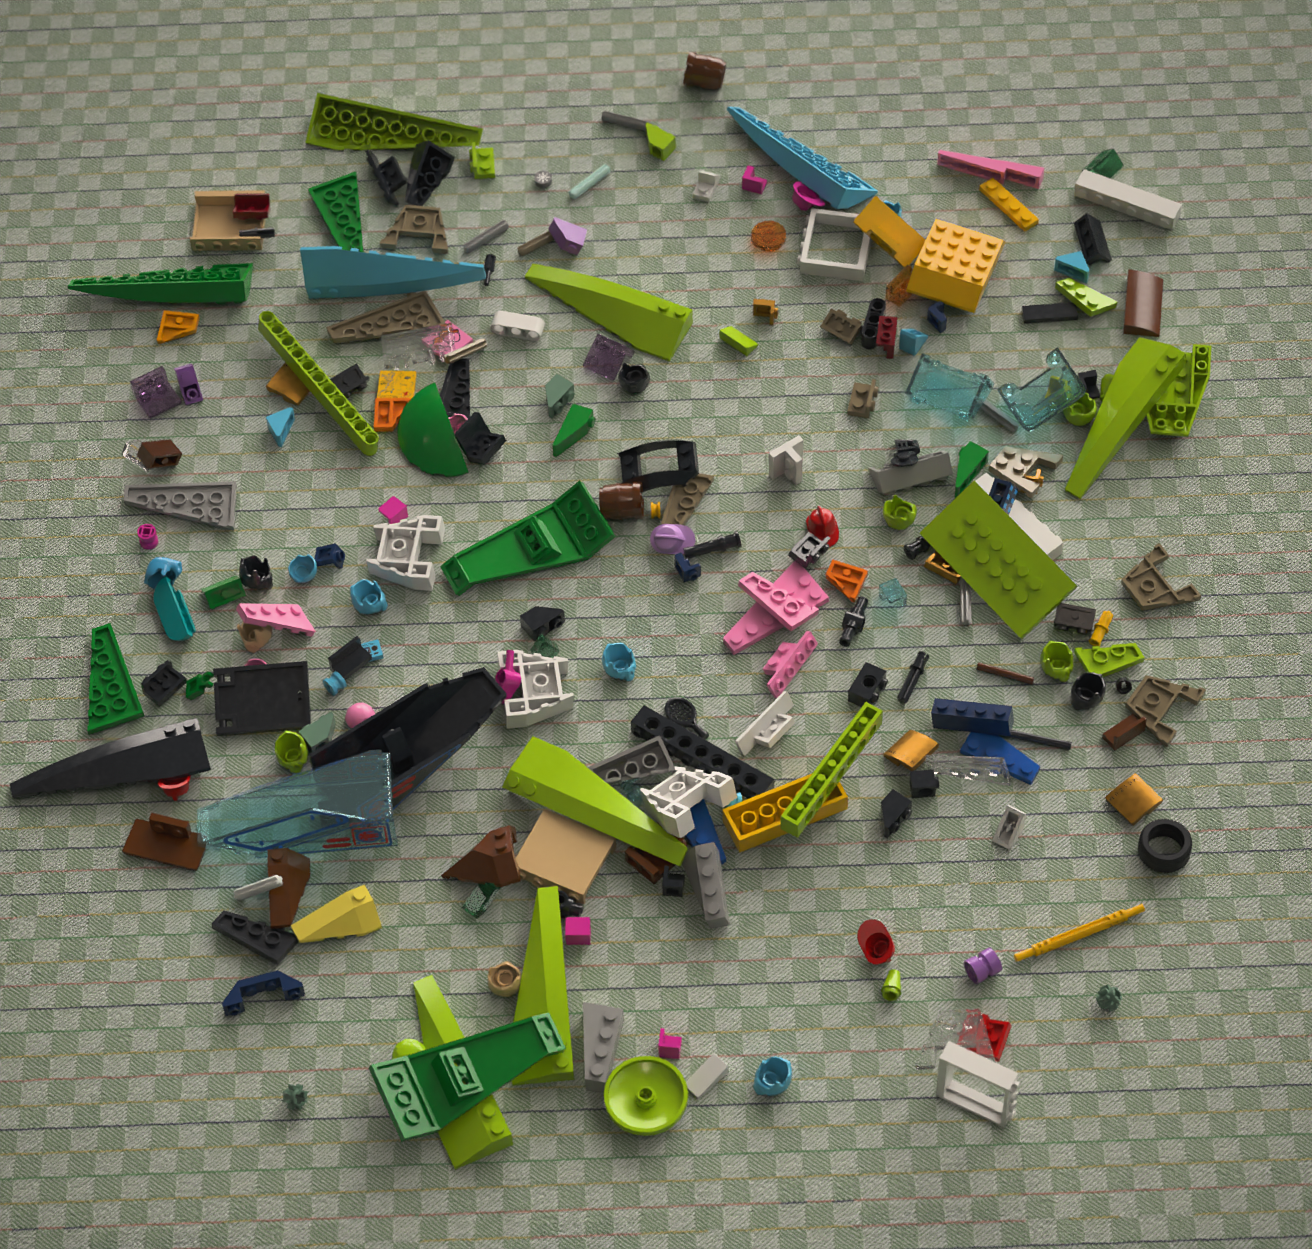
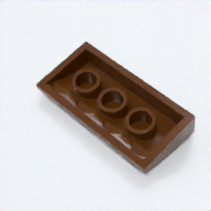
(1143, 304)

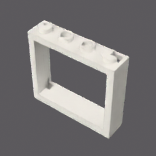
(828, 268)
(970, 1099)

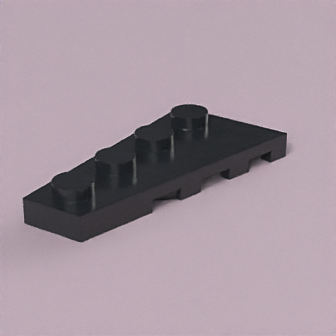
(456, 388)
(256, 936)

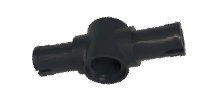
(853, 621)

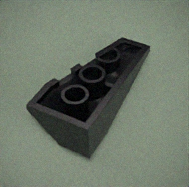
(426, 172)

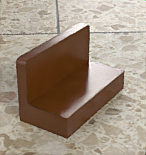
(1124, 731)

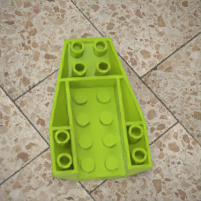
(1180, 402)

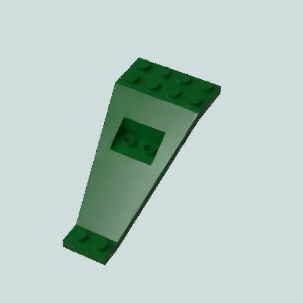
(565, 531)
(427, 1088)

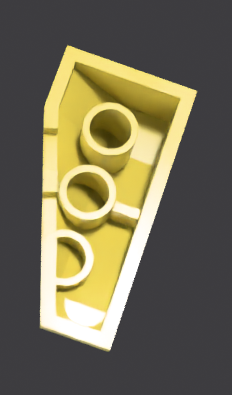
(346, 915)

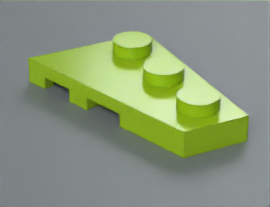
(1084, 297)
(1109, 659)

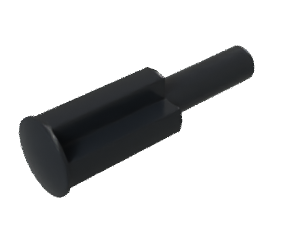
(489, 266)

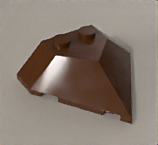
(489, 860)

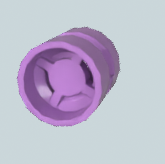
(980, 967)

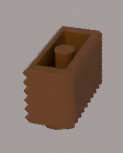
(159, 454)

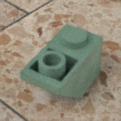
(558, 394)
(319, 732)

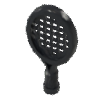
(703, 734)

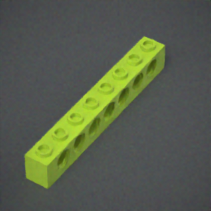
(831, 769)

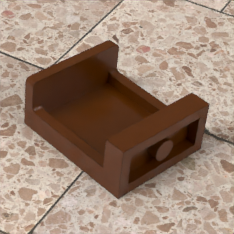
(648, 864)

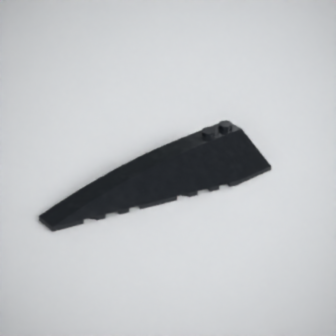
(150, 755)

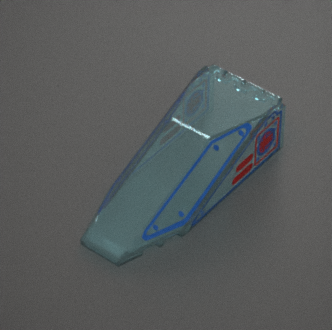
(310, 812)

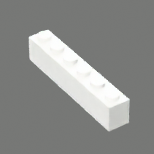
(1127, 199)
(1027, 521)

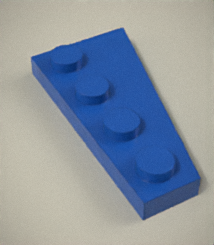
(993, 745)
(704, 829)

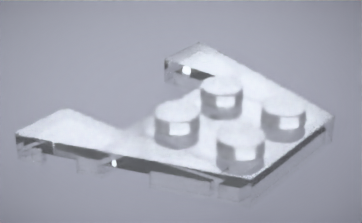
(960, 1027)

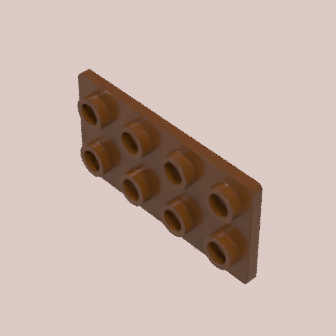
(165, 841)

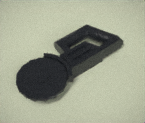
(906, 453)

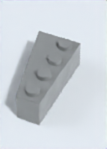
(601, 1038)

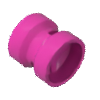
(147, 536)

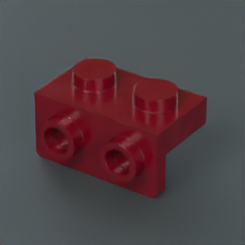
(251, 206)

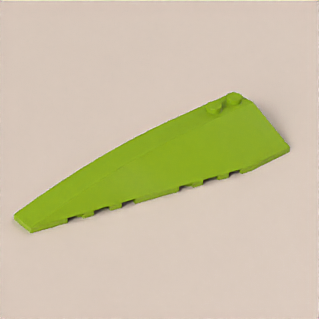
(363, 126)
(633, 315)
(570, 788)
(545, 988)
(481, 1128)

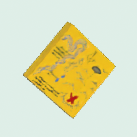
(396, 384)

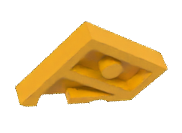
(177, 325)

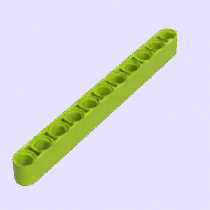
(318, 383)

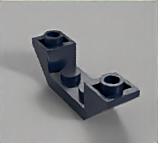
(270, 981)

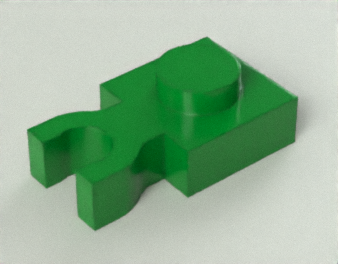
(197, 685)

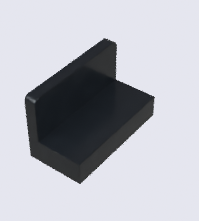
(349, 658)

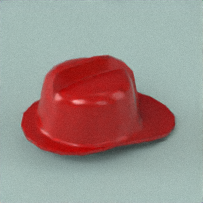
(823, 524)
(175, 787)
(875, 942)

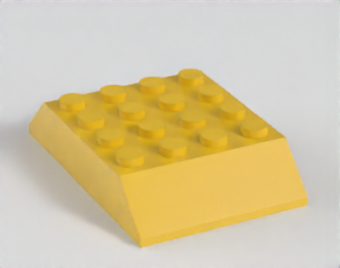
(955, 265)

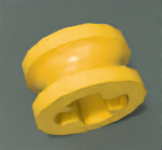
(655, 510)

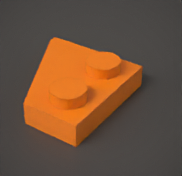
(388, 413)
(846, 578)

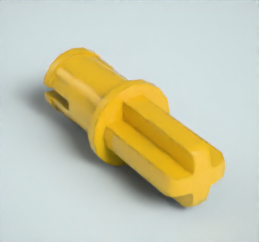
(1101, 628)

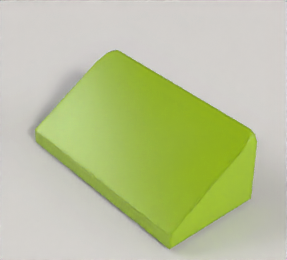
(737, 340)

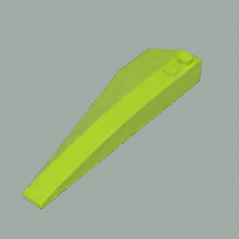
(1132, 393)

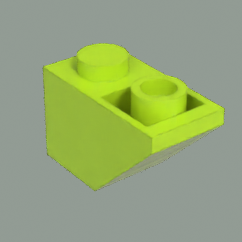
(659, 142)

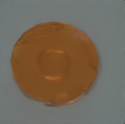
(768, 235)

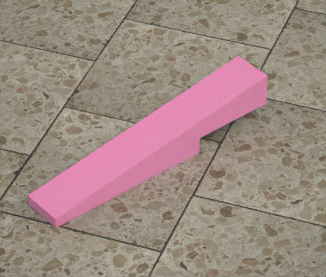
(989, 168)

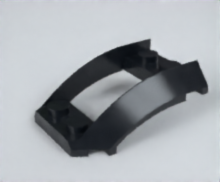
(686, 457)

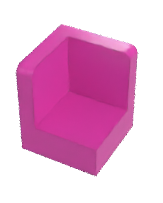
(751, 182)
(394, 510)
(578, 931)
(669, 1045)

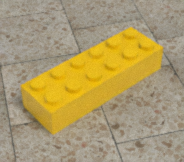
(759, 817)

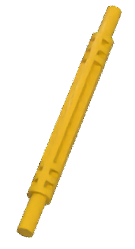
(1079, 932)

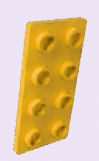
(890, 232)

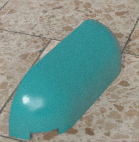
(173, 611)

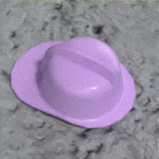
(671, 538)

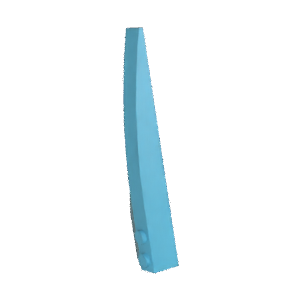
(811, 169)
(345, 273)

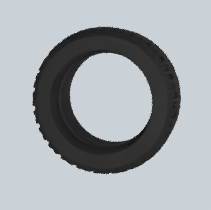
(1169, 829)

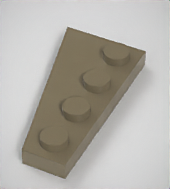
(685, 499)

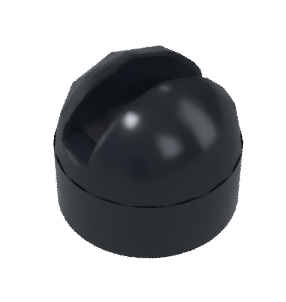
(1127, 689)

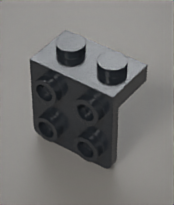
(477, 440)

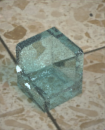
(892, 592)

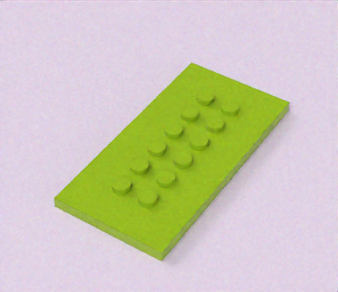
(998, 560)

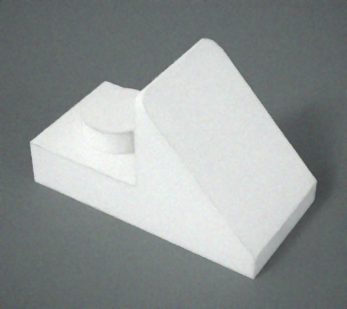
(706, 186)

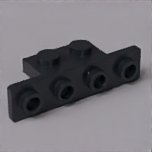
(389, 175)

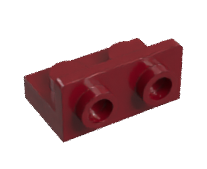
(887, 335)

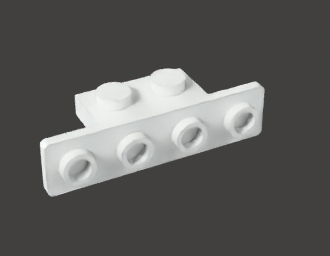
(768, 726)

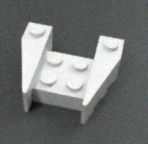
(401, 549)
(540, 689)
(672, 799)

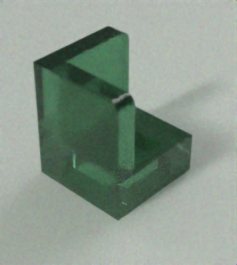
(545, 647)

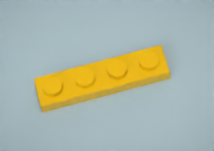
(1009, 204)

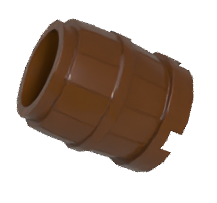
(704, 71)
(622, 501)

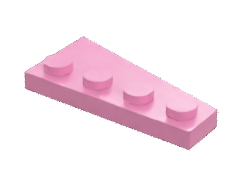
(777, 602)
(277, 616)

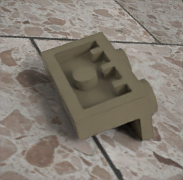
(841, 326)
(862, 399)

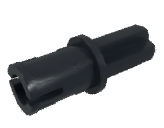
(263, 232)

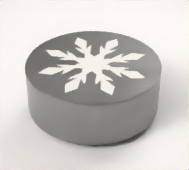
(543, 179)

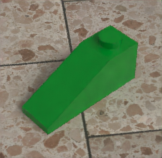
(574, 428)
(971, 461)

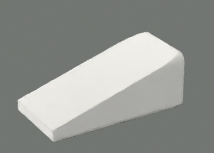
(707, 1076)

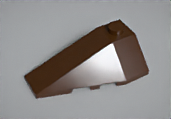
(295, 874)

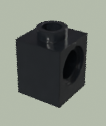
(923, 783)

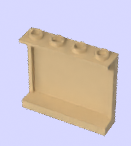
(215, 226)
(563, 854)

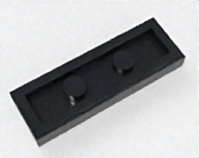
(1049, 312)

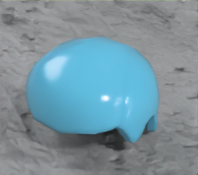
(302, 568)

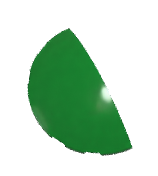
(428, 435)

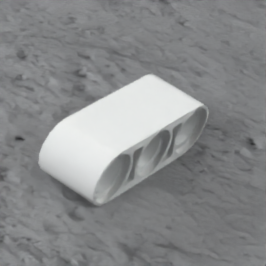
(517, 325)

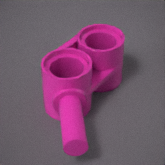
(508, 678)

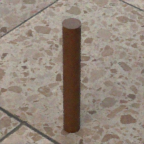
(1005, 673)

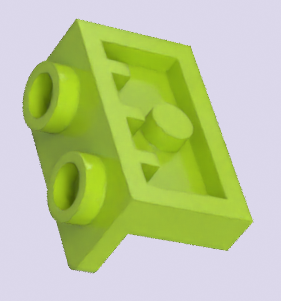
(483, 162)

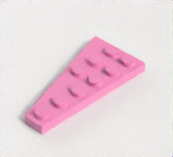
(759, 623)

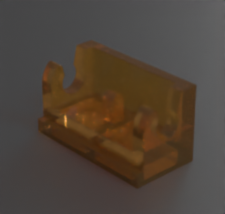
(897, 287)

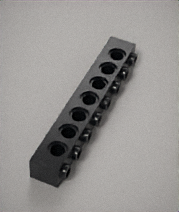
(697, 746)

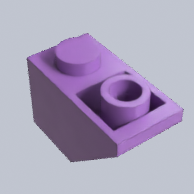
(188, 384)

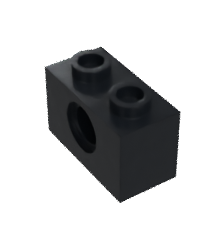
(868, 676)

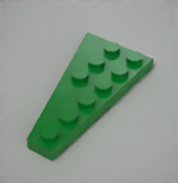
(340, 210)
(110, 688)

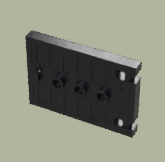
(262, 698)

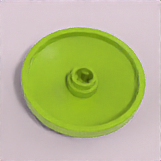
(645, 1095)

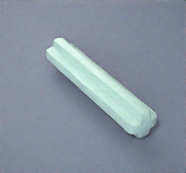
(589, 181)

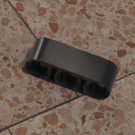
(870, 328)

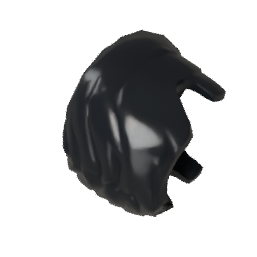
(634, 378)
(255, 573)
(1088, 691)

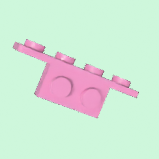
(787, 662)

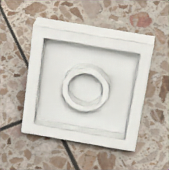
(787, 460)

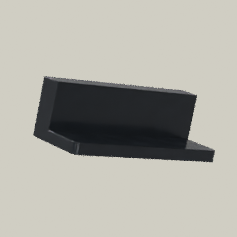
(1092, 239)

